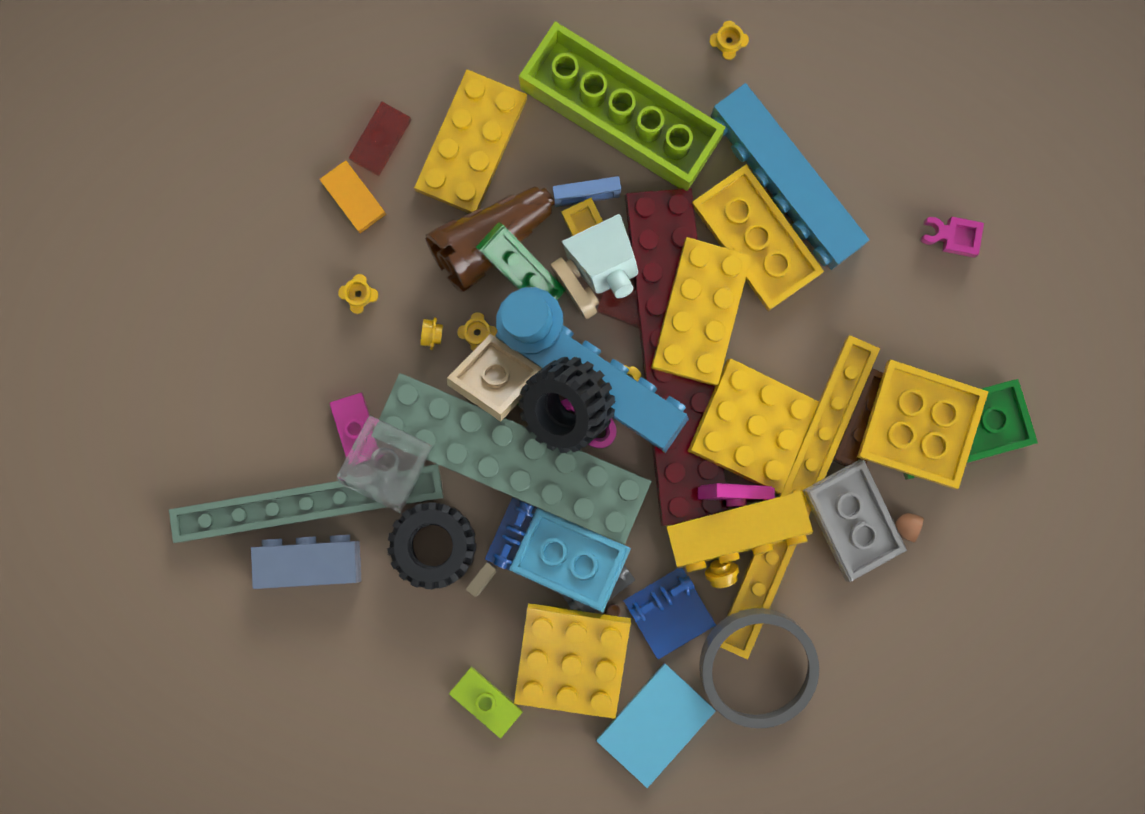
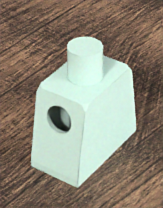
(604, 257)

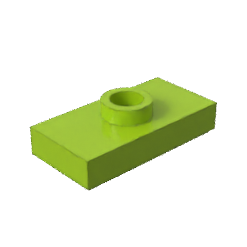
(486, 702)

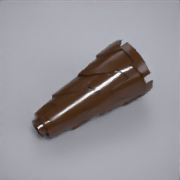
(456, 241)

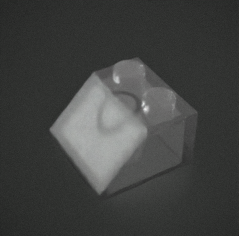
(384, 464)

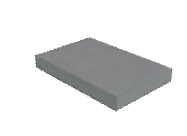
(854, 520)

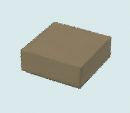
(482, 579)

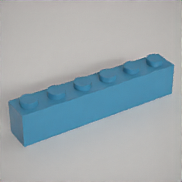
(788, 178)
(635, 402)

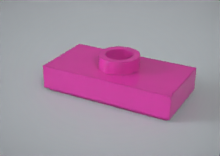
(350, 416)
(736, 494)

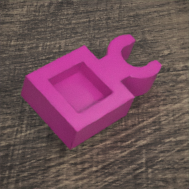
(959, 235)

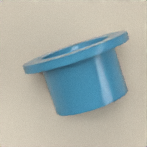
(529, 320)

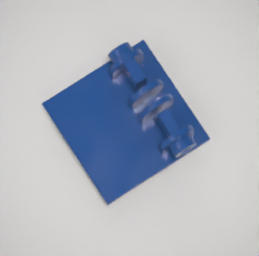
(510, 534)
(669, 612)

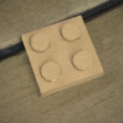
(493, 377)

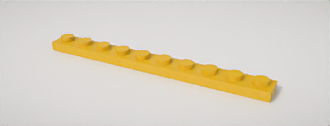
(810, 467)

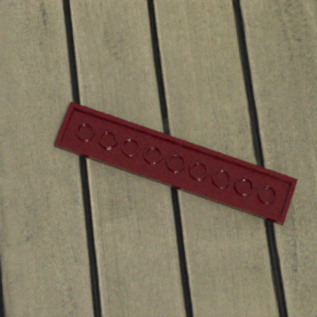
(657, 233)

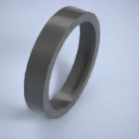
(723, 631)

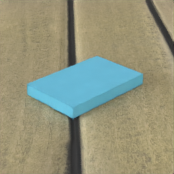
(570, 559)
(655, 725)

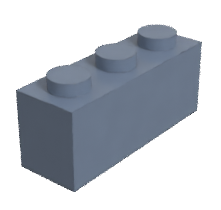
(306, 562)

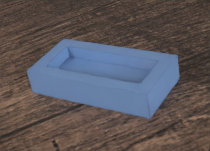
(577, 192)

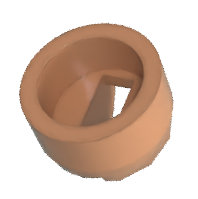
(909, 526)

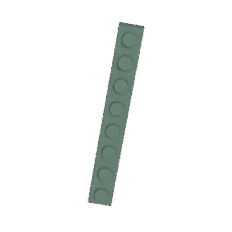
(286, 508)

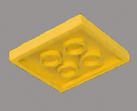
(922, 424)
(753, 426)
(572, 661)

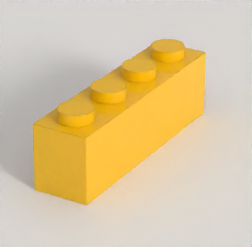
(740, 530)

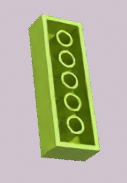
(620, 106)

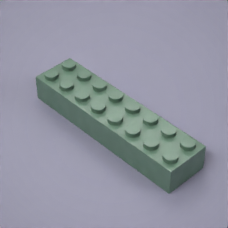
(513, 462)

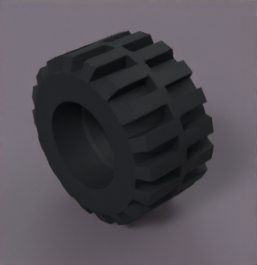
(584, 391)
(402, 545)

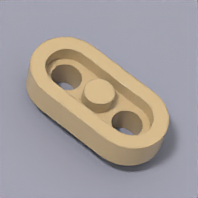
(582, 298)

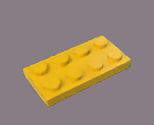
(471, 142)
(750, 222)
(701, 311)

